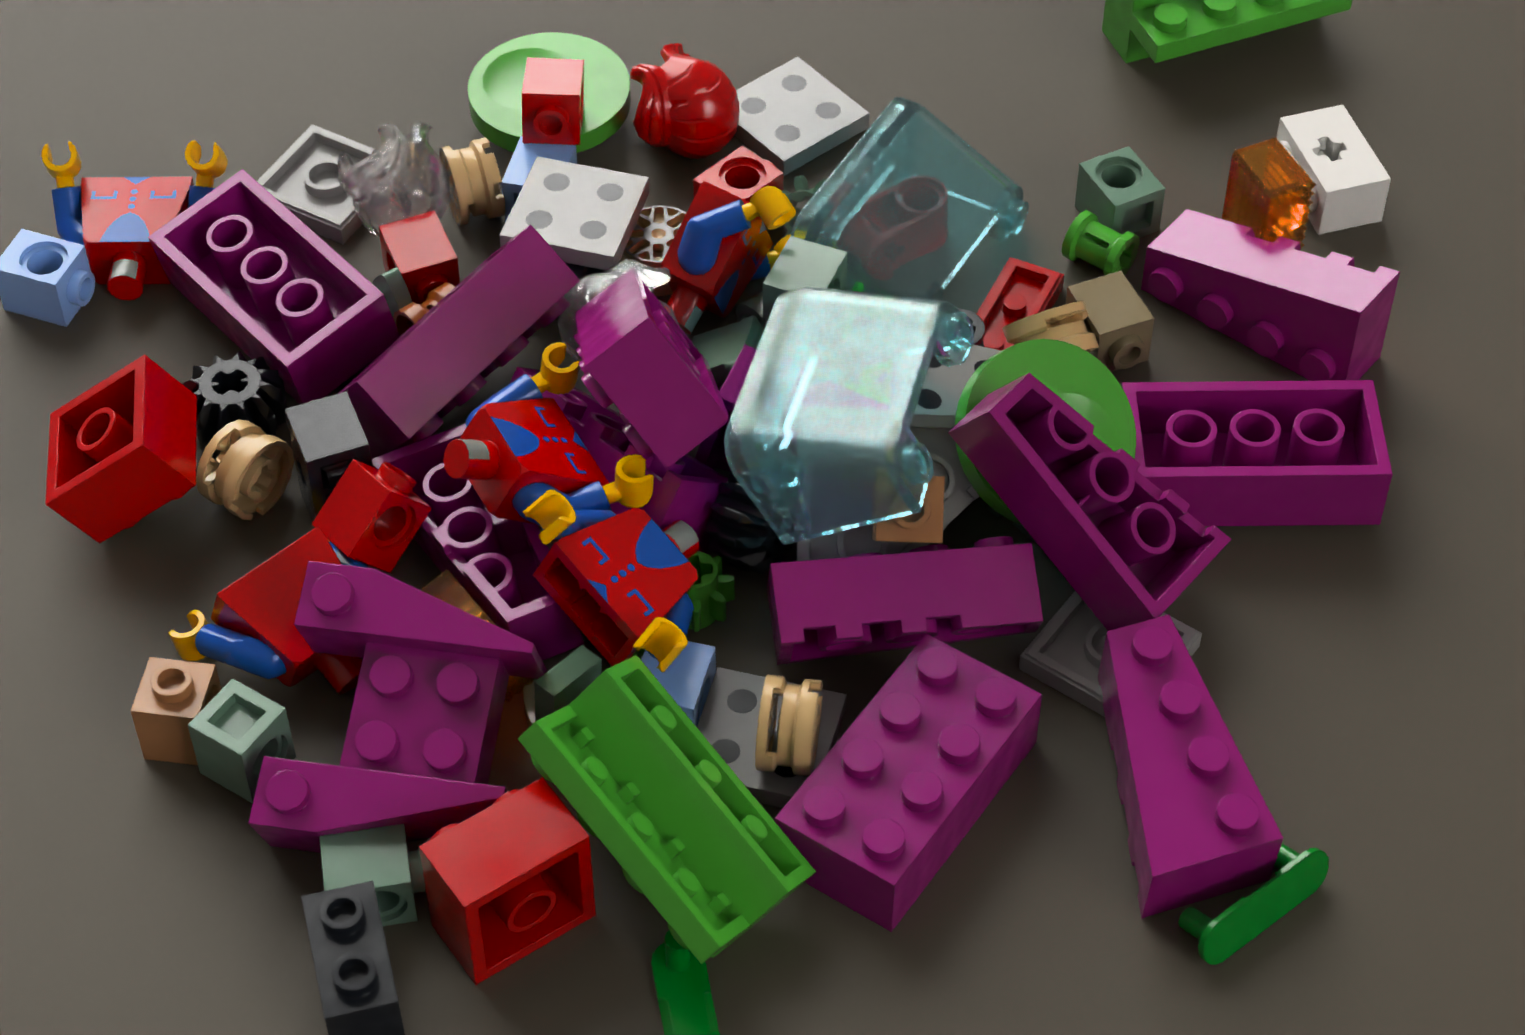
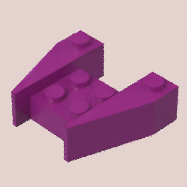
(418, 718)

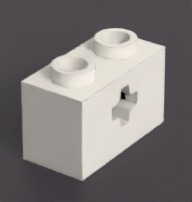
(1346, 171)

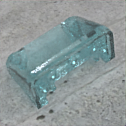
(910, 204)
(831, 406)

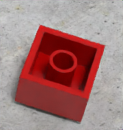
(122, 450)
(508, 879)

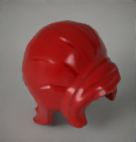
(685, 104)

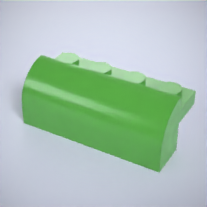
(1187, 26)
(667, 808)

